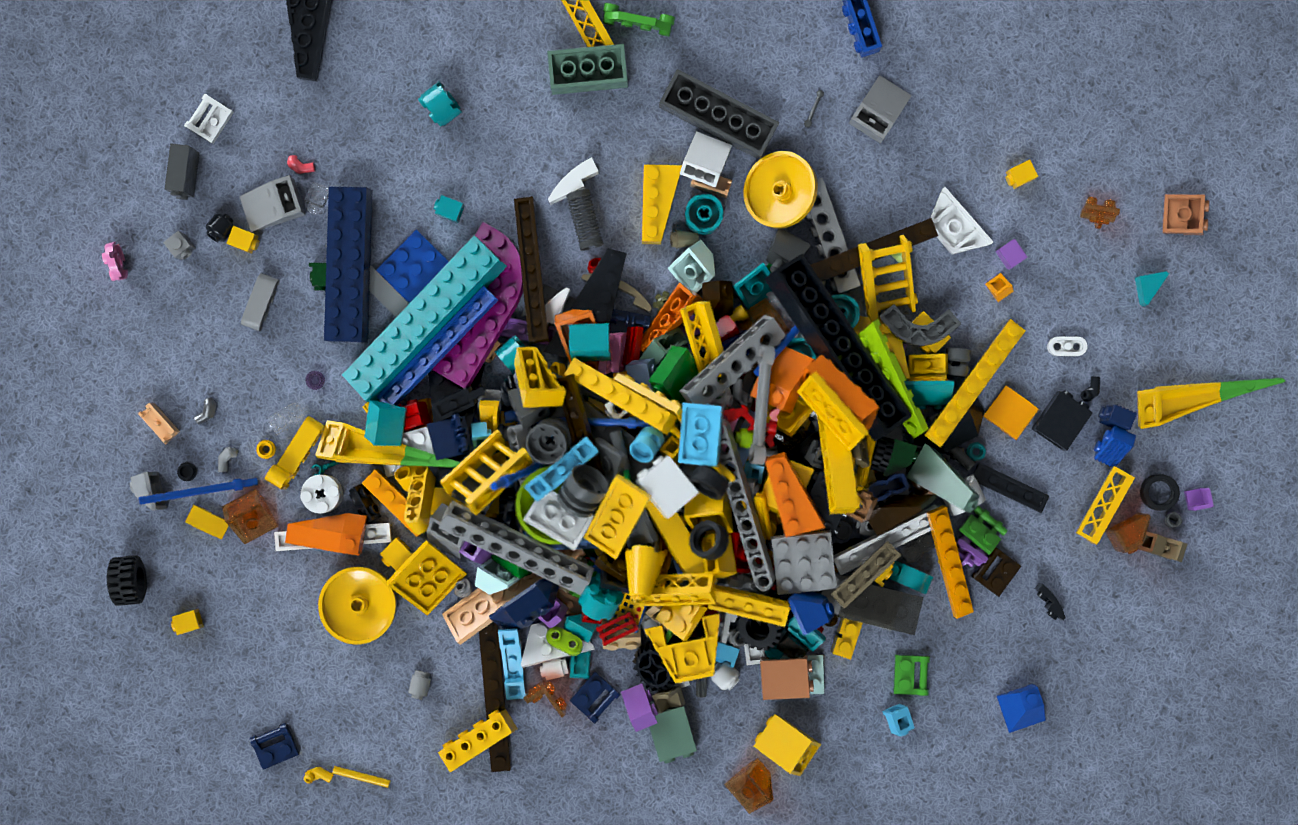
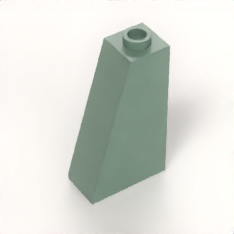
(940, 478)

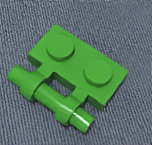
(979, 533)

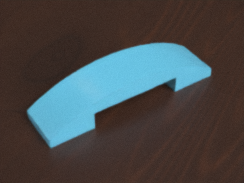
(559, 471)
(512, 659)

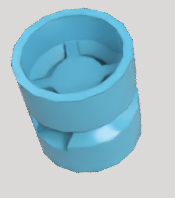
(646, 444)

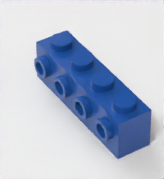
(862, 27)

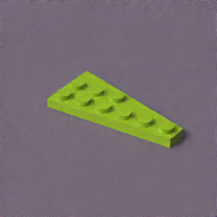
(887, 362)

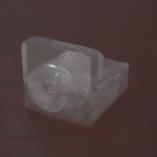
(316, 198)

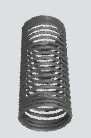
(596, 240)

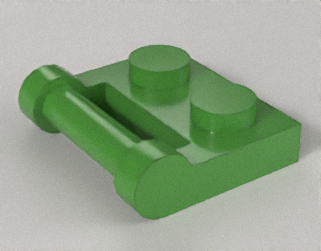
(904, 675)

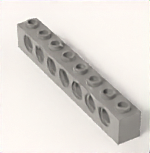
(516, 548)

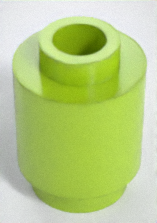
(744, 438)

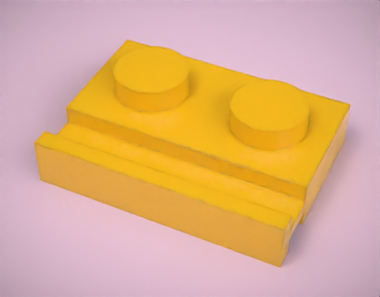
(928, 367)

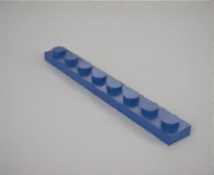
(438, 347)

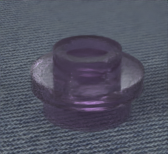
(310, 376)

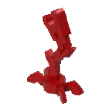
(771, 426)

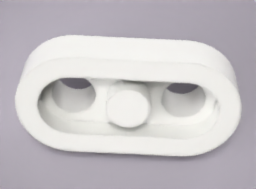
(1066, 346)

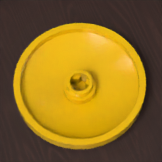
(780, 189)
(357, 605)

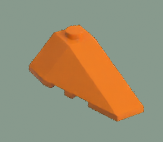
(669, 315)
(562, 324)
(334, 533)

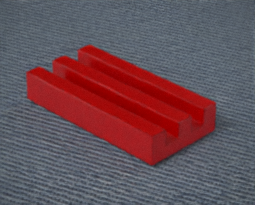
(632, 344)
(603, 635)

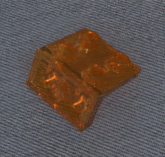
(548, 689)

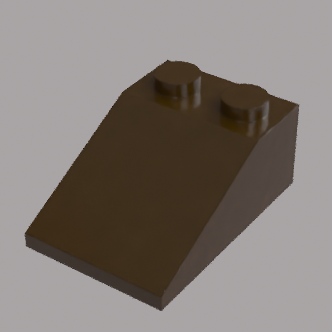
(895, 510)

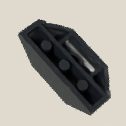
(965, 430)

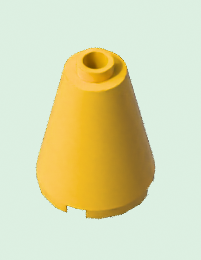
(642, 571)

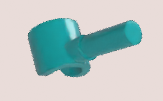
(322, 468)

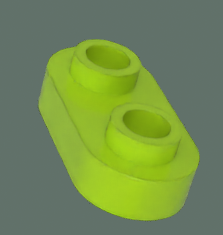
(563, 641)

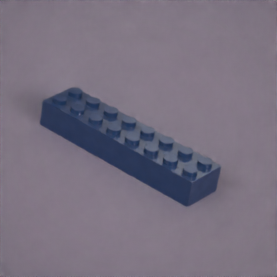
(348, 264)

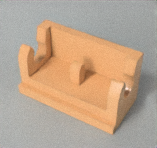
(722, 187)
(159, 422)

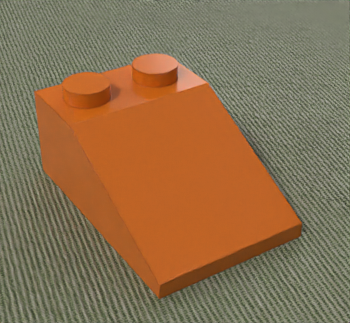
(785, 379)

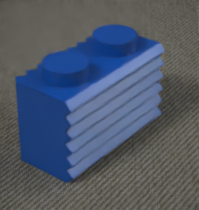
(1114, 446)

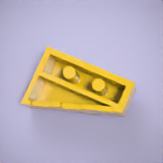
(535, 380)

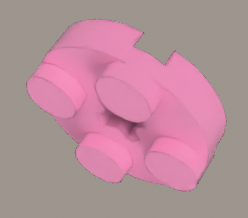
(114, 258)

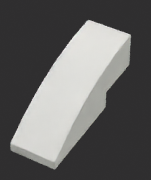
(574, 180)
(556, 305)

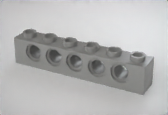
(838, 243)
(722, 364)

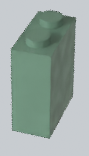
(673, 735)

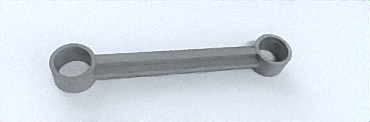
(765, 359)

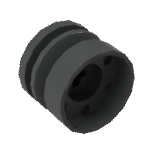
(540, 445)
(582, 491)

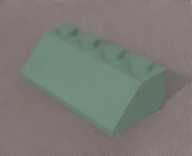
(587, 69)

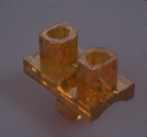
(1099, 214)

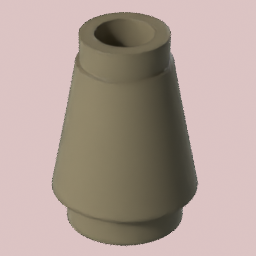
(683, 239)

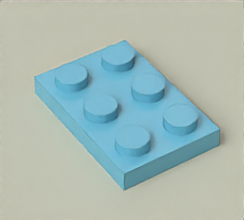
(700, 434)

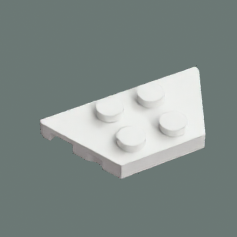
(956, 226)
(539, 650)

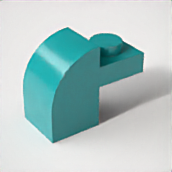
(911, 577)

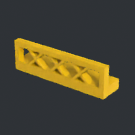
(595, 23)
(709, 336)
(1109, 507)
(685, 595)
(750, 605)

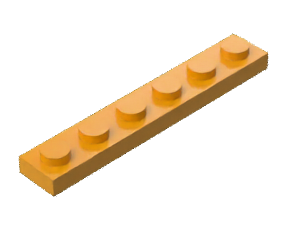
(950, 561)

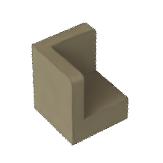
(668, 699)

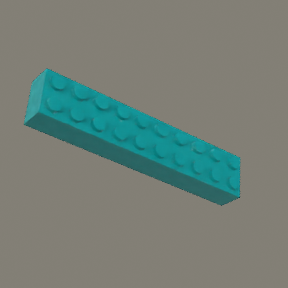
(423, 318)

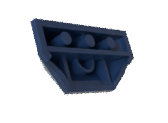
(527, 605)

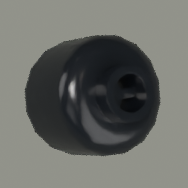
(219, 227)

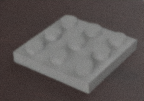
(804, 562)

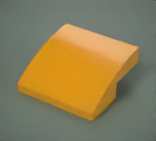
(1011, 412)

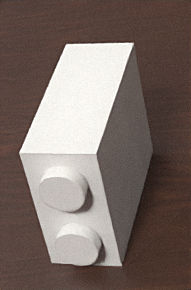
(705, 159)
(666, 485)

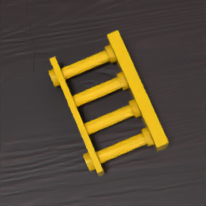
(869, 273)
(484, 494)

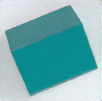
(753, 286)
(589, 342)
(385, 424)

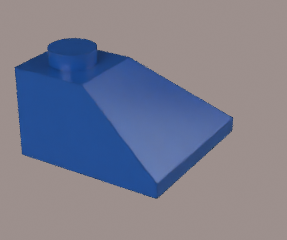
(811, 610)
(1022, 707)

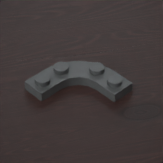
(919, 334)

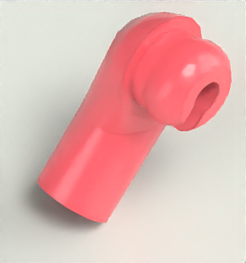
(298, 166)

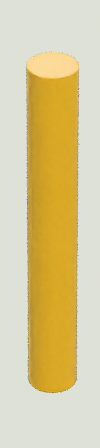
(361, 776)

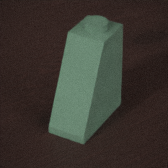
(661, 345)

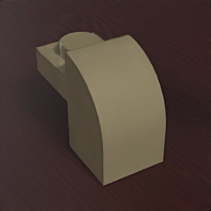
(1163, 547)

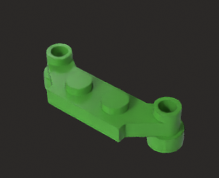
(646, 23)

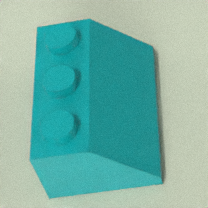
(930, 393)

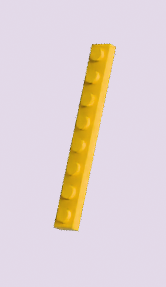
(974, 383)

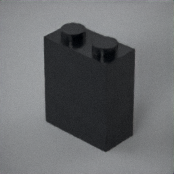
(1062, 420)

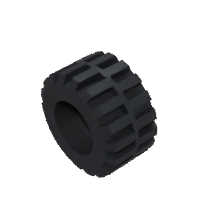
(126, 580)
(758, 636)

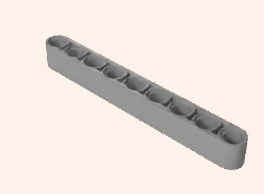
(749, 513)

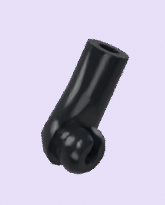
(1092, 391)

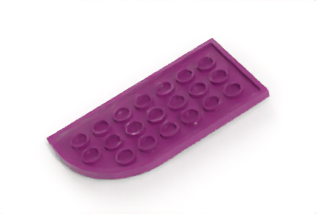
(469, 354)

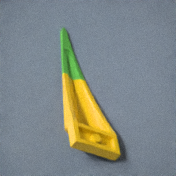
(1171, 402)
(348, 445)

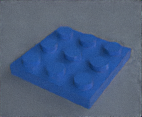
(412, 266)

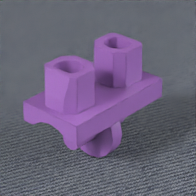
(968, 554)

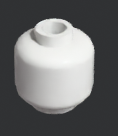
(725, 676)

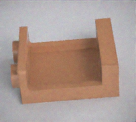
(786, 678)

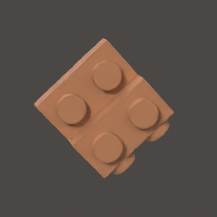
(1185, 214)

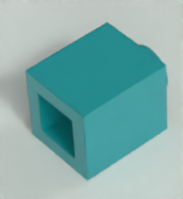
(449, 208)

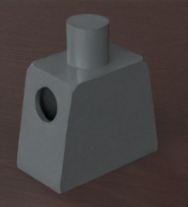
(785, 248)
(529, 415)

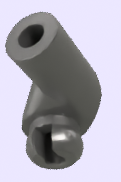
(208, 411)

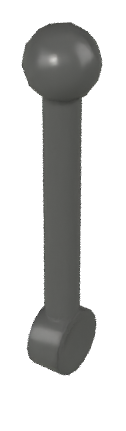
(807, 123)

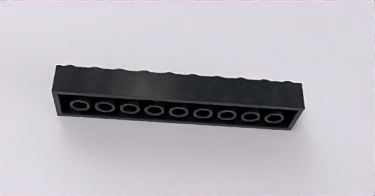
(834, 338)

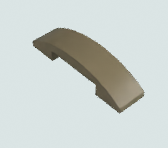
(639, 301)

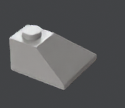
(148, 484)

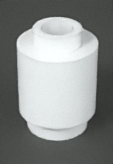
(554, 669)

